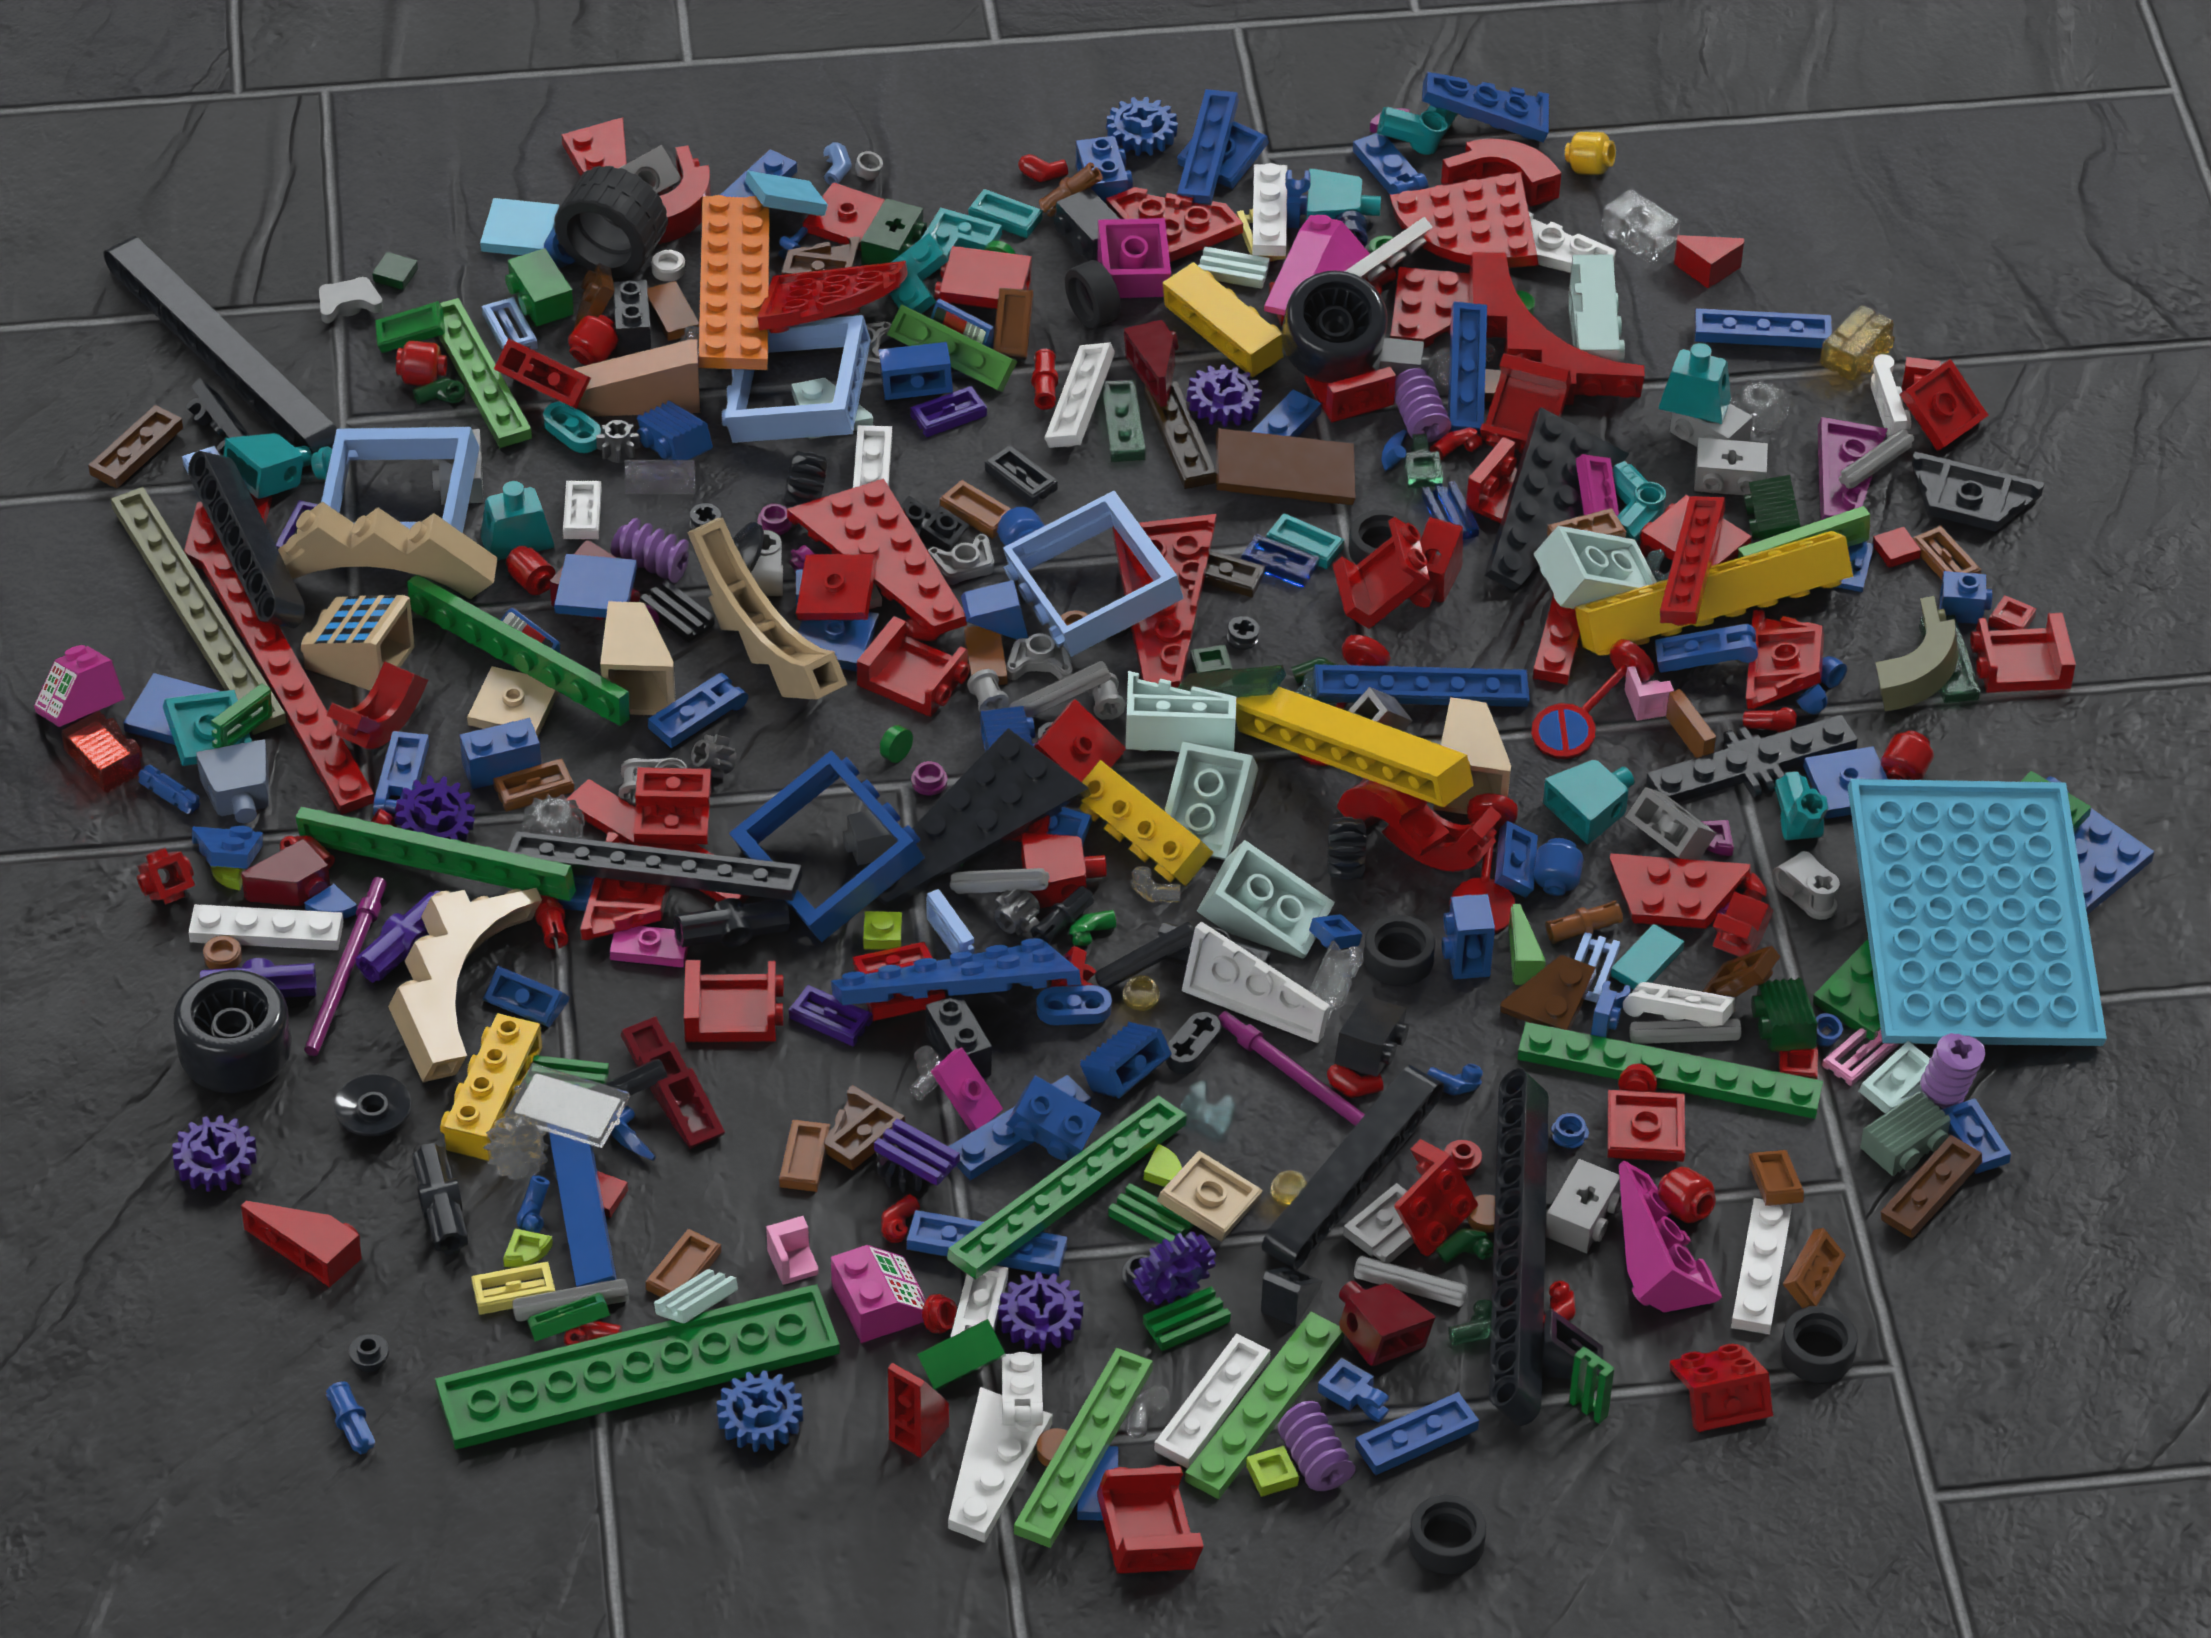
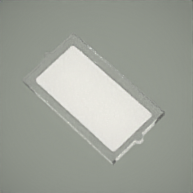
(568, 1104)

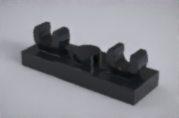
(214, 407)

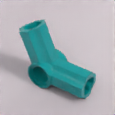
(1421, 131)
(1643, 499)
(1800, 807)

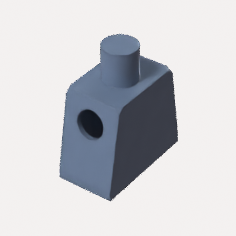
(236, 779)

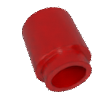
(530, 570)

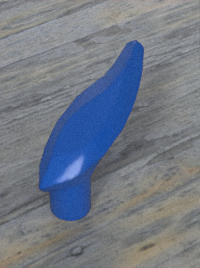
(1394, 450)
(628, 1137)

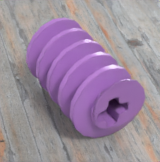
(1421, 405)
(651, 549)
(1952, 1069)
(1315, 1447)

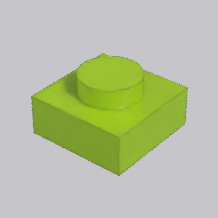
(882, 930)
(1272, 1471)

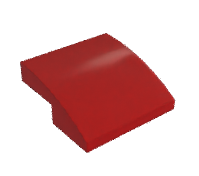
(672, 805)
(903, 957)

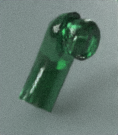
(1477, 1328)

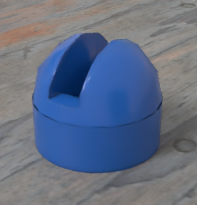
(1832, 671)
(1813, 700)
(1828, 1020)

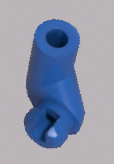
(1461, 1083)

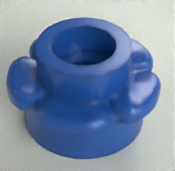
(1571, 1124)

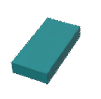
(1011, 214)
(1307, 539)
(1647, 957)

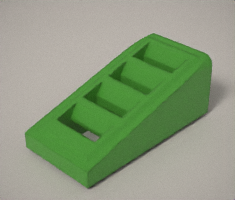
(1524, 949)

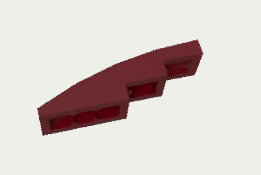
(681, 1091)

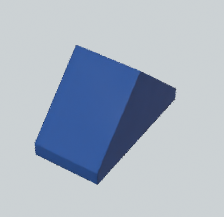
(996, 609)

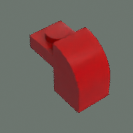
(1742, 925)

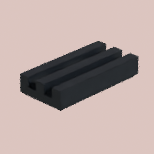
(1016, 477)
(682, 607)

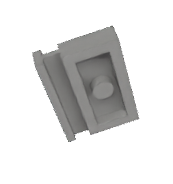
(1379, 1228)

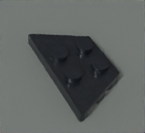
(1971, 492)

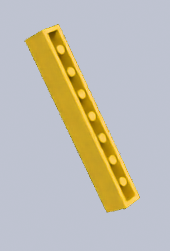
(1729, 590)
(1356, 745)

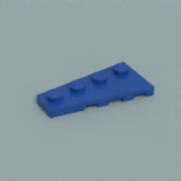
(1498, 108)

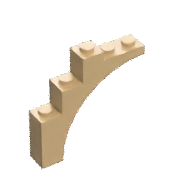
(380, 541)
(741, 606)
(426, 1004)

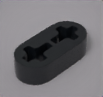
(1199, 1046)

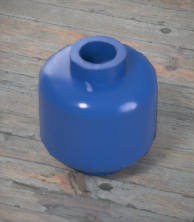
(1017, 524)
(1558, 866)

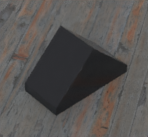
(1288, 1294)
(1561, 1344)

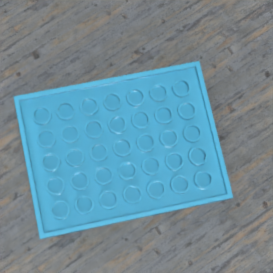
(1975, 912)

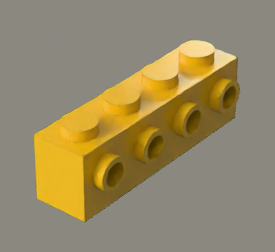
(1223, 319)
(1144, 824)
(490, 1084)

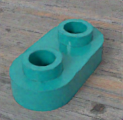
(571, 427)

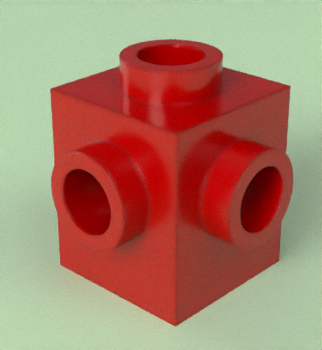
(178, 875)

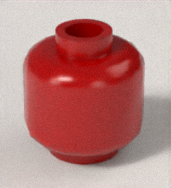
(593, 339)
(420, 363)
(1907, 756)
(1687, 1194)

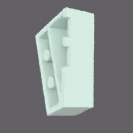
(1595, 307)
(1167, 716)

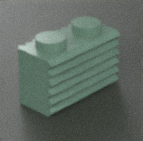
(1906, 1134)

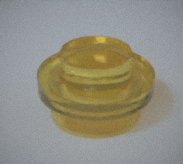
(1141, 993)
(1286, 1187)

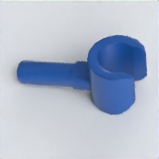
(791, 243)

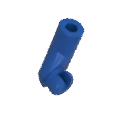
(528, 1216)

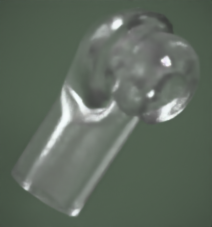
(926, 1082)

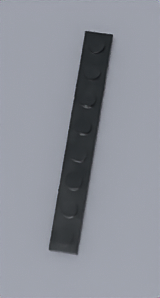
(664, 866)

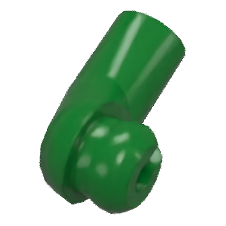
(1090, 923)

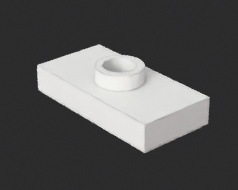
(582, 510)

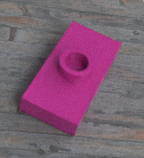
(1596, 484)
(648, 946)
(966, 1089)

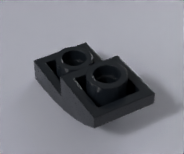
(934, 528)

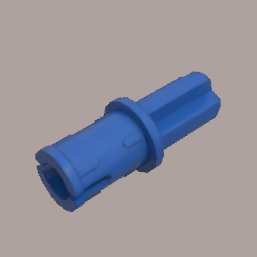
(350, 1417)

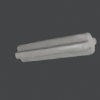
(1876, 459)
(1064, 689)
(999, 880)
(1683, 1031)
(1411, 1281)
(612, 1291)

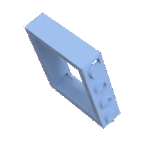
(811, 419)
(407, 444)
(1068, 533)

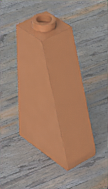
(643, 381)

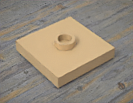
(509, 698)
(1210, 1195)

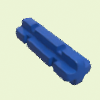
(169, 789)

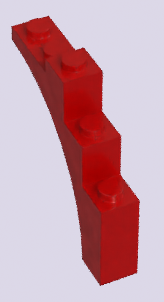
(1532, 341)

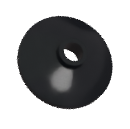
(749, 543)
(371, 1094)

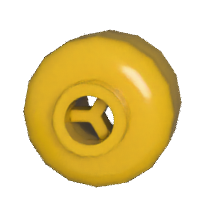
(1590, 153)

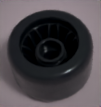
(1334, 326)
(232, 1031)

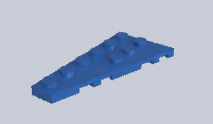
(962, 974)

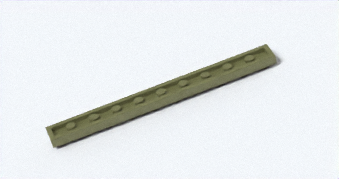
(191, 599)

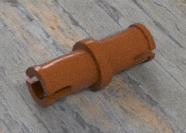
(1068, 186)
(1584, 921)

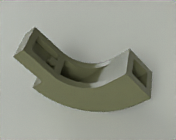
(1927, 668)

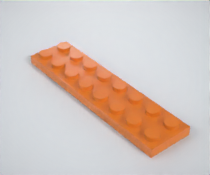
(733, 283)

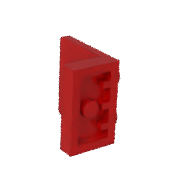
(1355, 394)
(1492, 481)
(1436, 1200)
(1724, 1386)

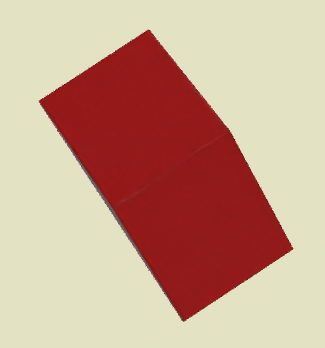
(1708, 257)

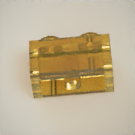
(1857, 343)

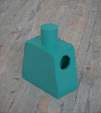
(1336, 193)
(1698, 385)
(267, 462)
(514, 521)
(1588, 797)

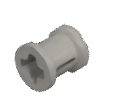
(985, 687)
(1105, 697)

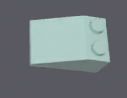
(1590, 565)
(1212, 794)
(1264, 902)

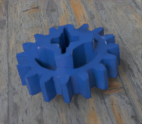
(1142, 125)
(760, 1411)

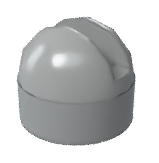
(862, 162)

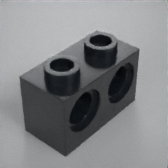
(632, 317)
(952, 1027)

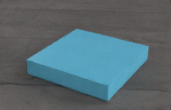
(786, 193)
(517, 226)

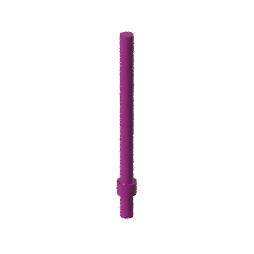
(367, 913)
(1253, 1039)

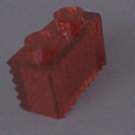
(102, 750)

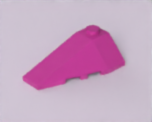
(1318, 247)
(1657, 1250)

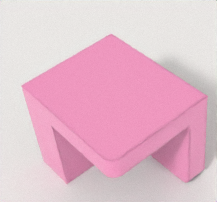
(1647, 698)
(790, 1250)

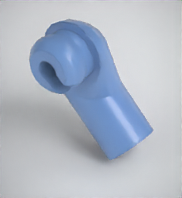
(840, 160)

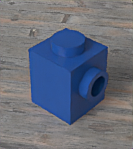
(1964, 596)

